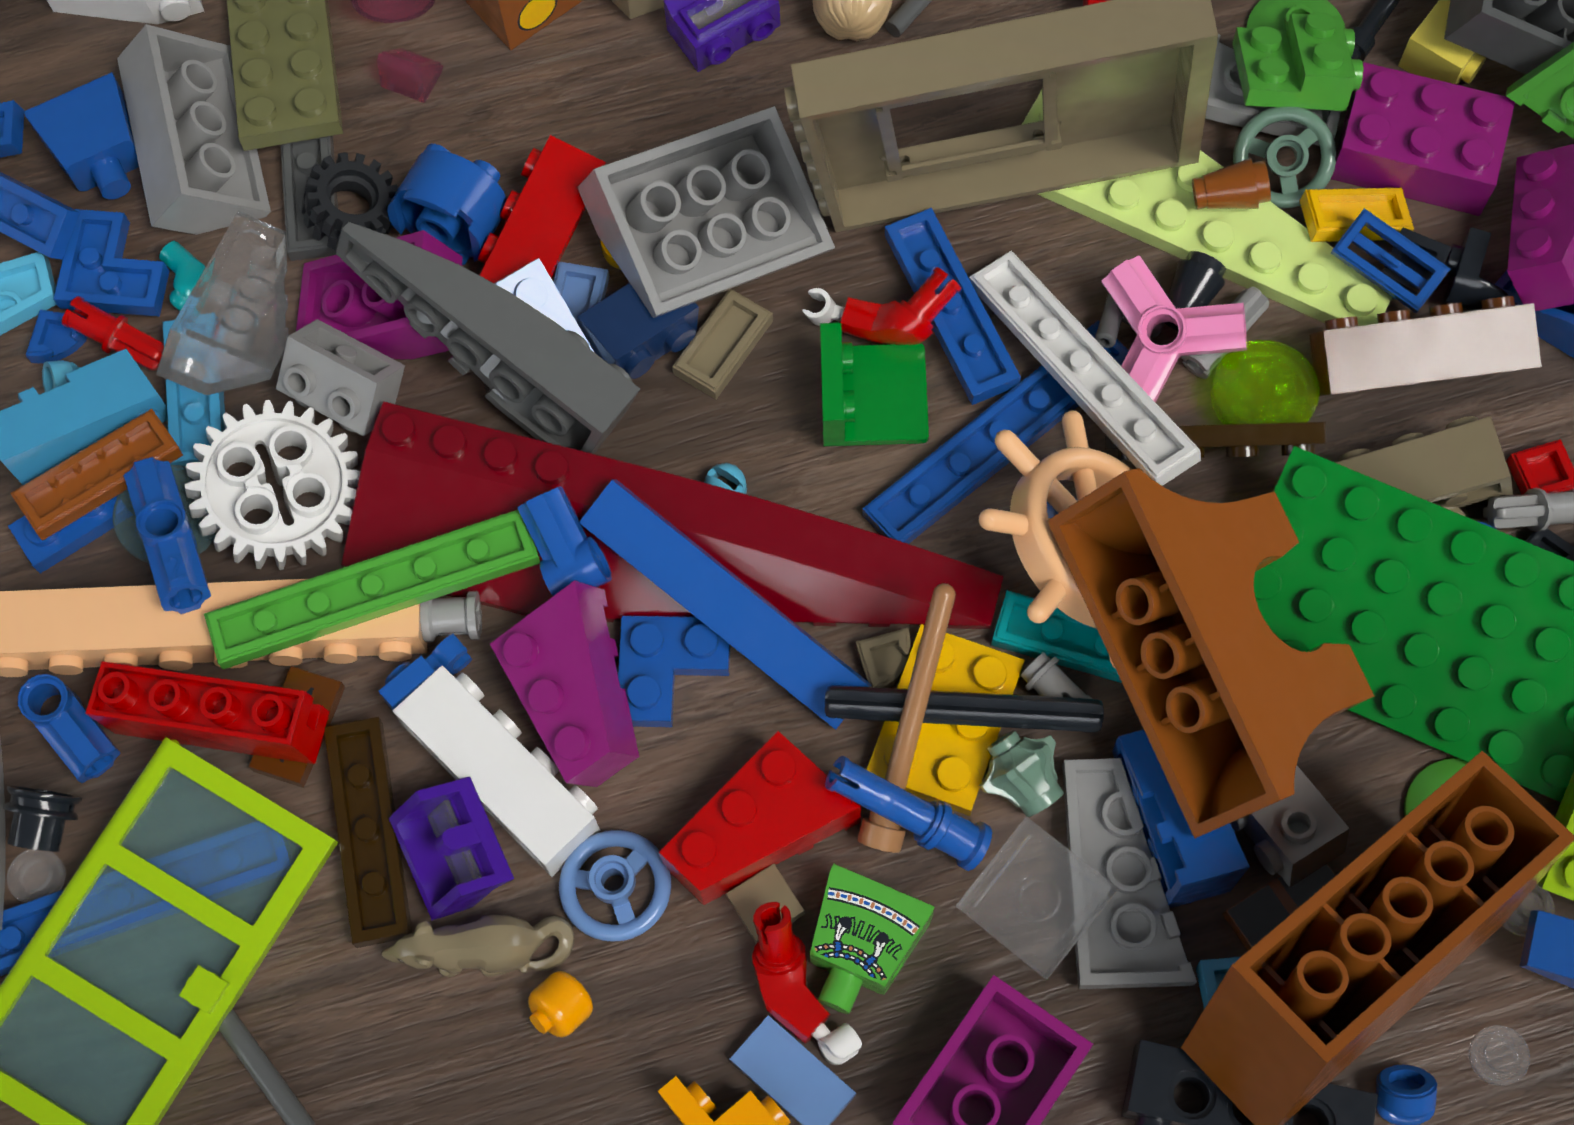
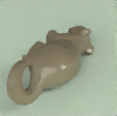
(490, 944)

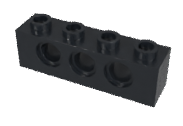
(1160, 1067)

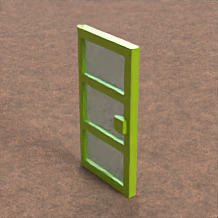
(151, 945)

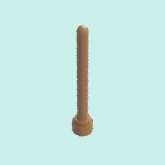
(876, 830)

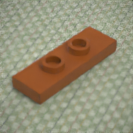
(93, 474)

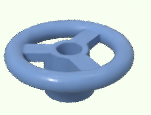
(594, 880)

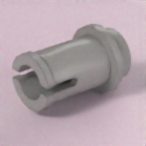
(1049, 680)

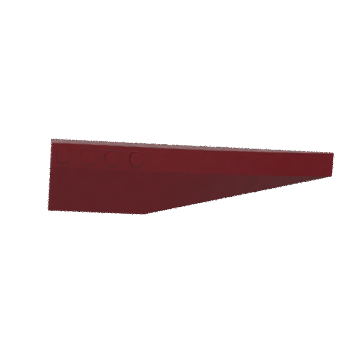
(445, 474)

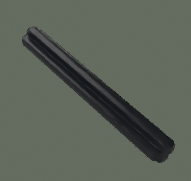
(968, 708)

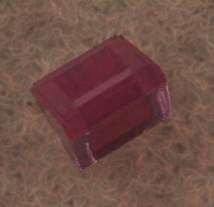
(408, 73)

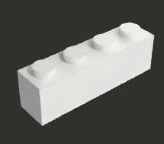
(510, 781)

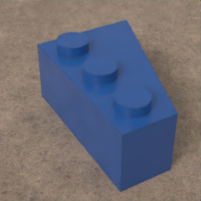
(1187, 865)

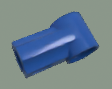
(563, 543)
(68, 729)

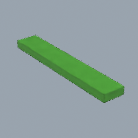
(370, 589)

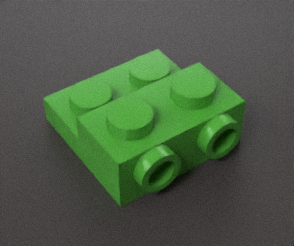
(1300, 65)

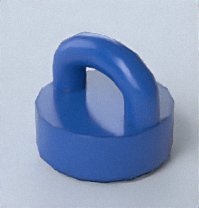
(1406, 1095)

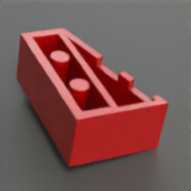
(757, 820)

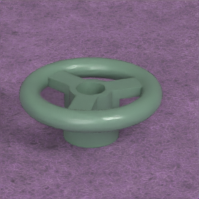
(1315, 131)

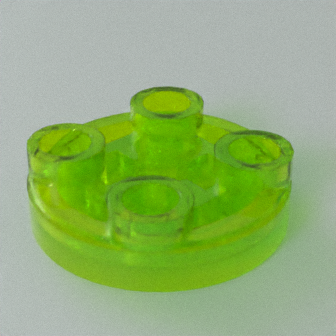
(1264, 385)

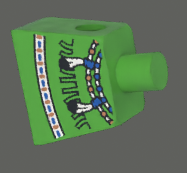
(864, 936)

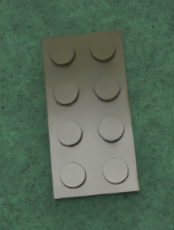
(283, 71)

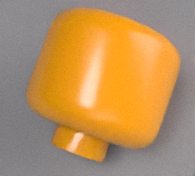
(559, 1004)

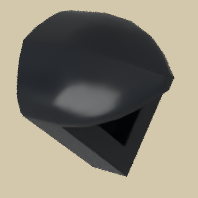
(1465, 267)

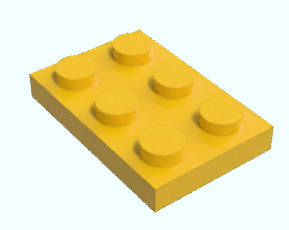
(950, 757)

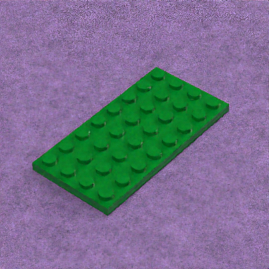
(1444, 614)

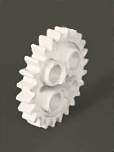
(229, 498)

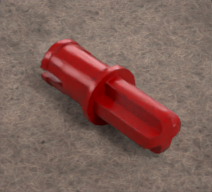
(113, 333)

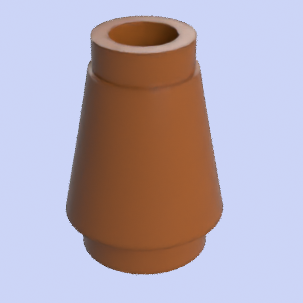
(1233, 187)

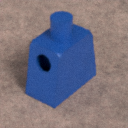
(89, 136)

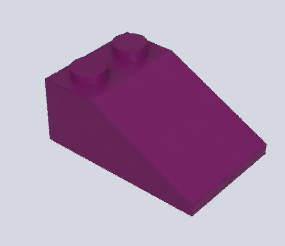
(350, 305)

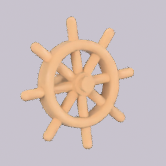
(1029, 514)

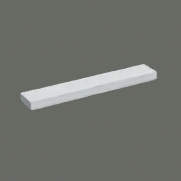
(1085, 369)

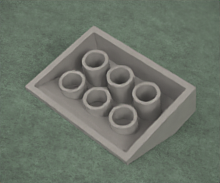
(706, 212)

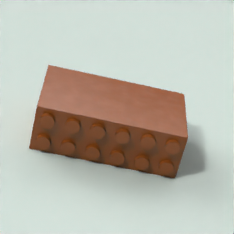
(1374, 941)

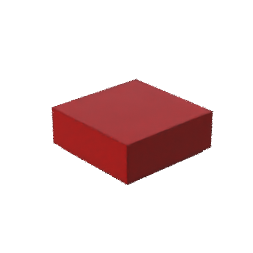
(1542, 468)

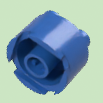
(449, 200)

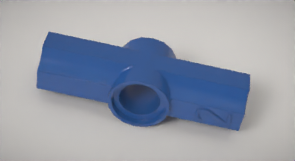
(167, 536)

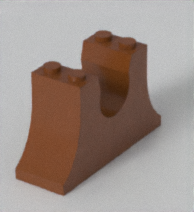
(1191, 647)

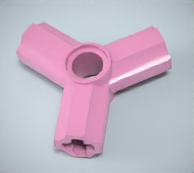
(1146, 305)

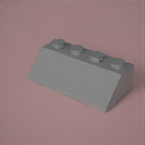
(188, 132)

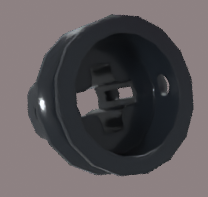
(39, 817)

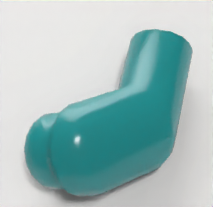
(186, 270)

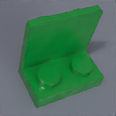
(872, 392)

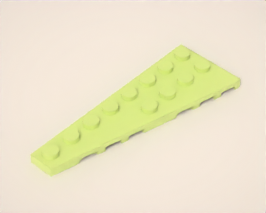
(1254, 245)

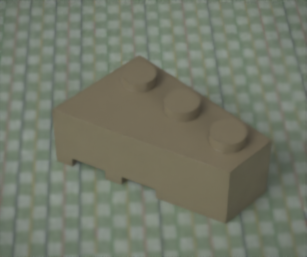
(1446, 468)

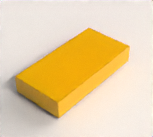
(1332, 211)

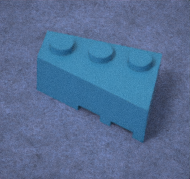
(75, 415)

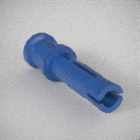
(930, 822)

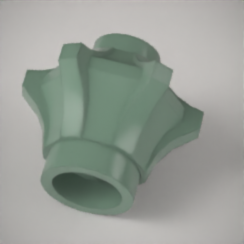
(1023, 772)

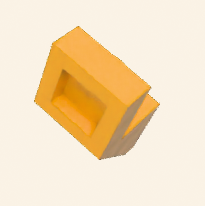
(694, 1107)

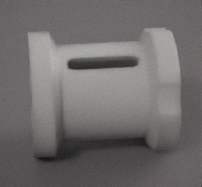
(451, 616)

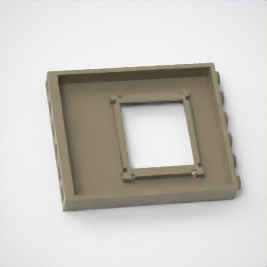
(1117, 92)

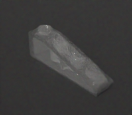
(235, 315)

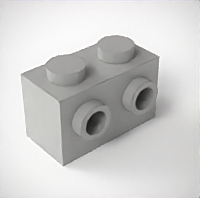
(338, 376)
(1296, 833)

